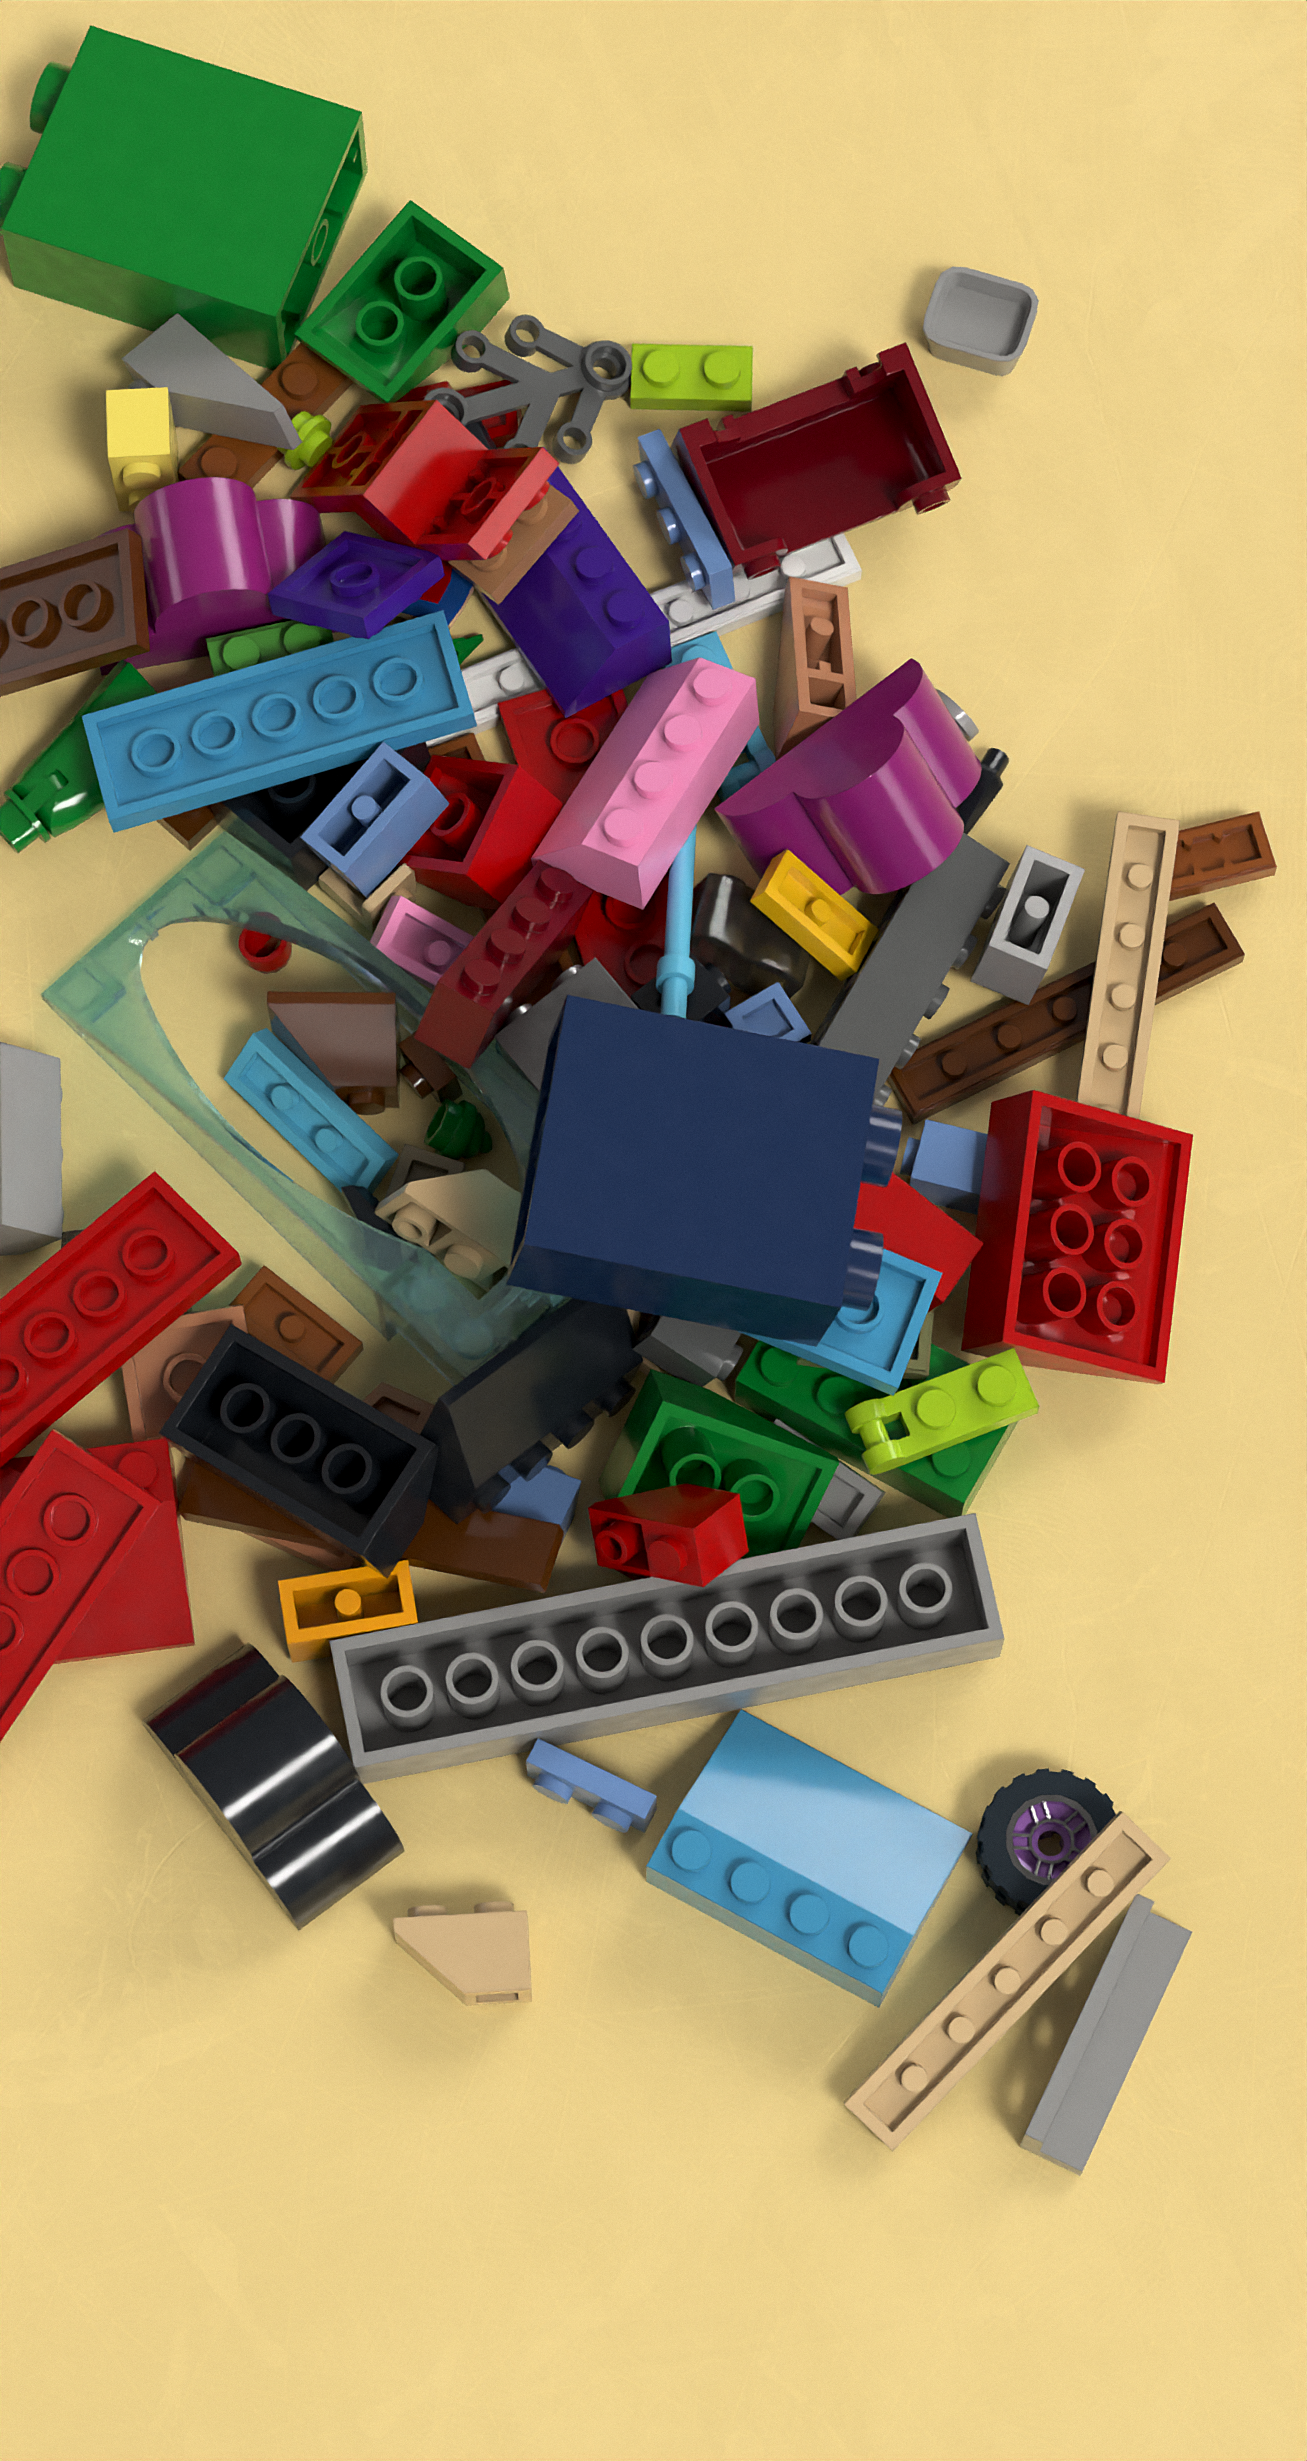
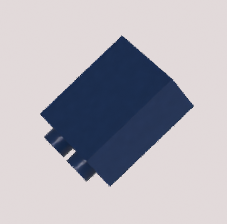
(702, 1173)

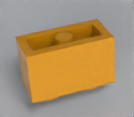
(343, 1606)

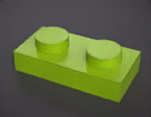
(691, 377)

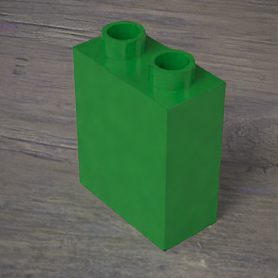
(181, 195)

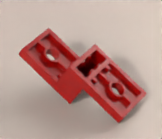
(427, 480)

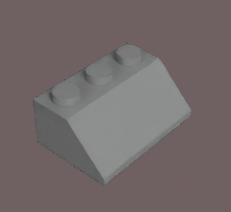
(29, 1150)

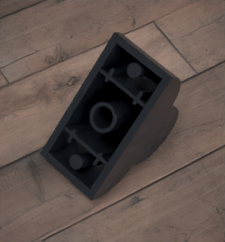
(275, 1783)

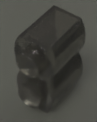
(743, 939)

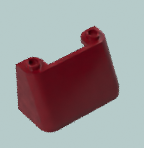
(819, 463)

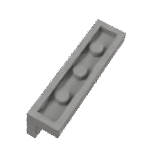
(1106, 2038)

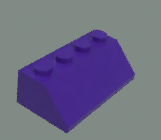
(583, 615)

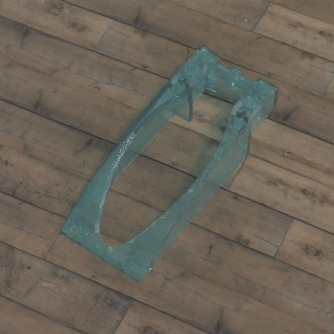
(378, 1274)

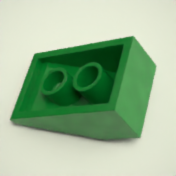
(405, 305)
(704, 1440)

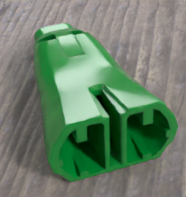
(61, 782)

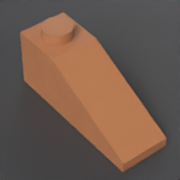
(813, 661)

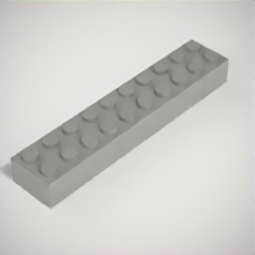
(667, 1649)

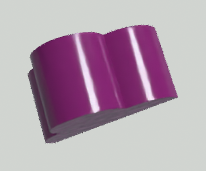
(214, 561)
(865, 793)

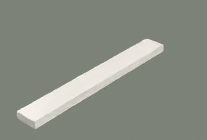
(688, 617)

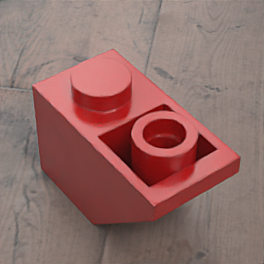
(670, 1533)

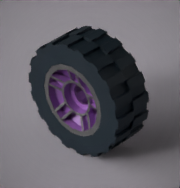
(1030, 1811)

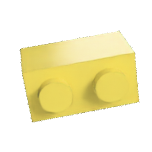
(140, 443)

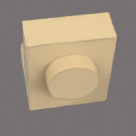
(370, 910)

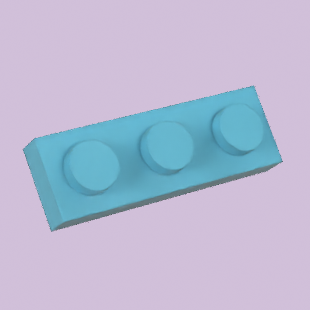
(309, 1114)

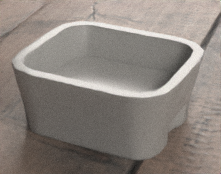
(979, 320)

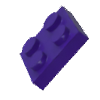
(356, 585)

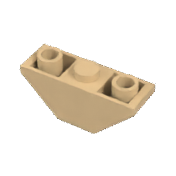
(459, 1219)

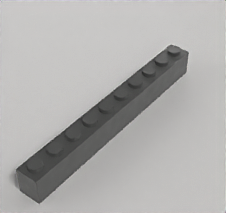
(872, 1017)

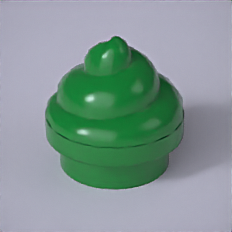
(458, 1131)

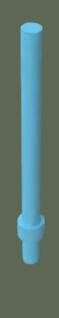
(675, 969)

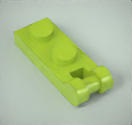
(944, 1411)

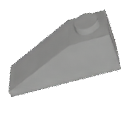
(208, 387)

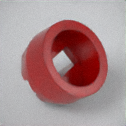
(257, 948)

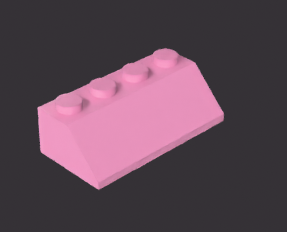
(653, 779)

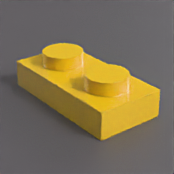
(814, 915)

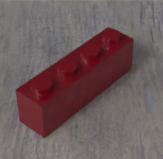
(503, 963)

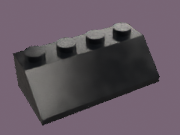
(529, 1403)
(306, 1449)

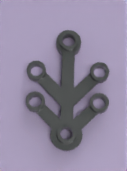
(537, 387)

